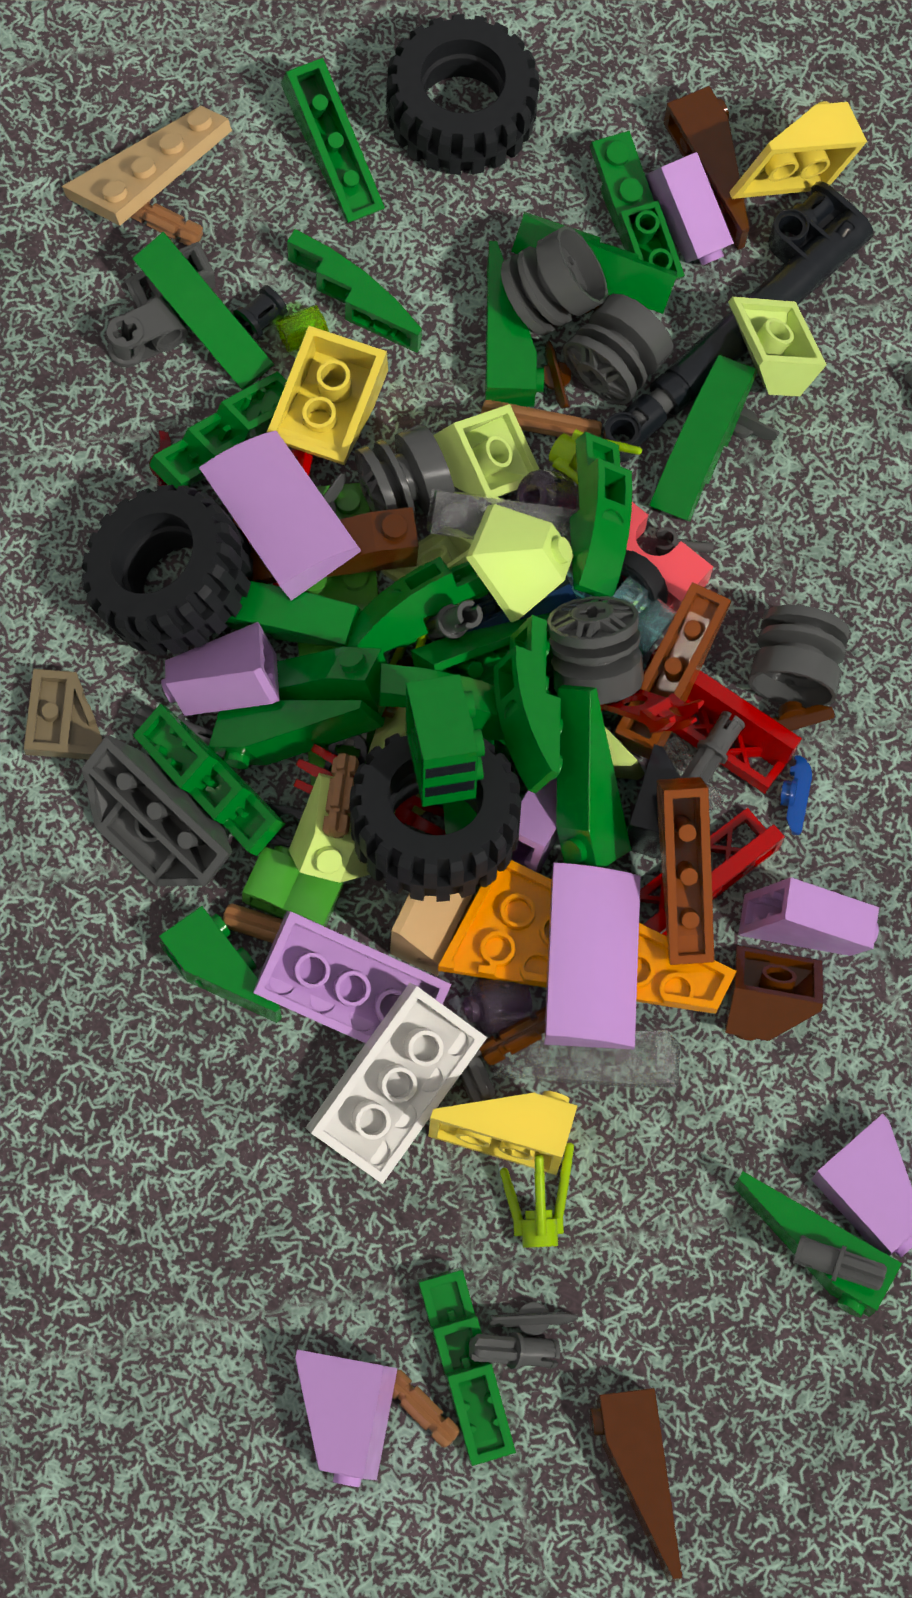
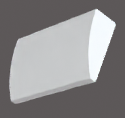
(396, 1082)

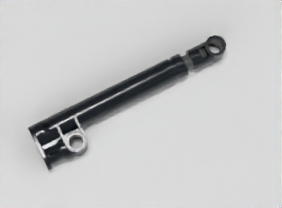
(826, 236)

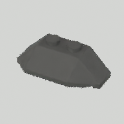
(152, 818)

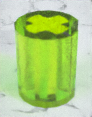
(294, 326)

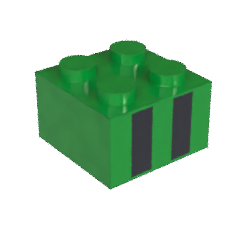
(443, 739)

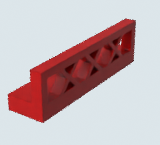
(760, 736)
(731, 870)

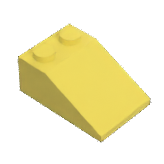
(806, 152)
(329, 395)
(510, 1127)

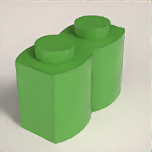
(279, 887)

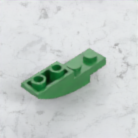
(631, 203)
(603, 522)
(398, 611)
(525, 711)

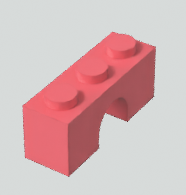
(677, 567)

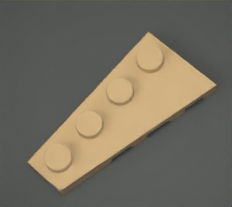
(144, 169)

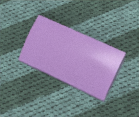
(280, 512)
(592, 957)
(336, 978)

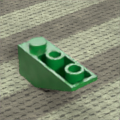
(212, 963)

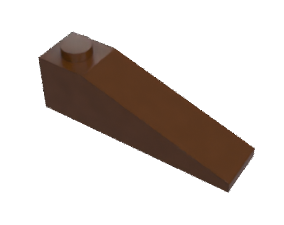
(702, 126)
(385, 541)
(636, 1452)

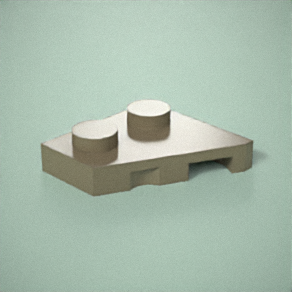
(59, 717)

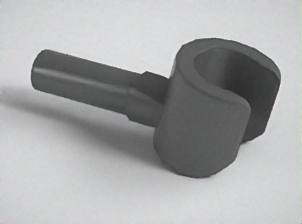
(670, 534)

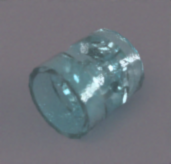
(653, 615)

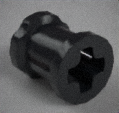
(261, 311)

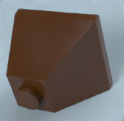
(772, 993)

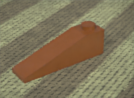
(676, 662)
(686, 869)

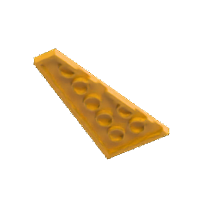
(509, 941)

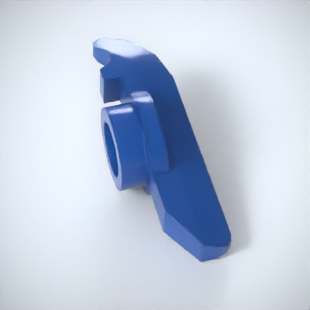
(796, 794)

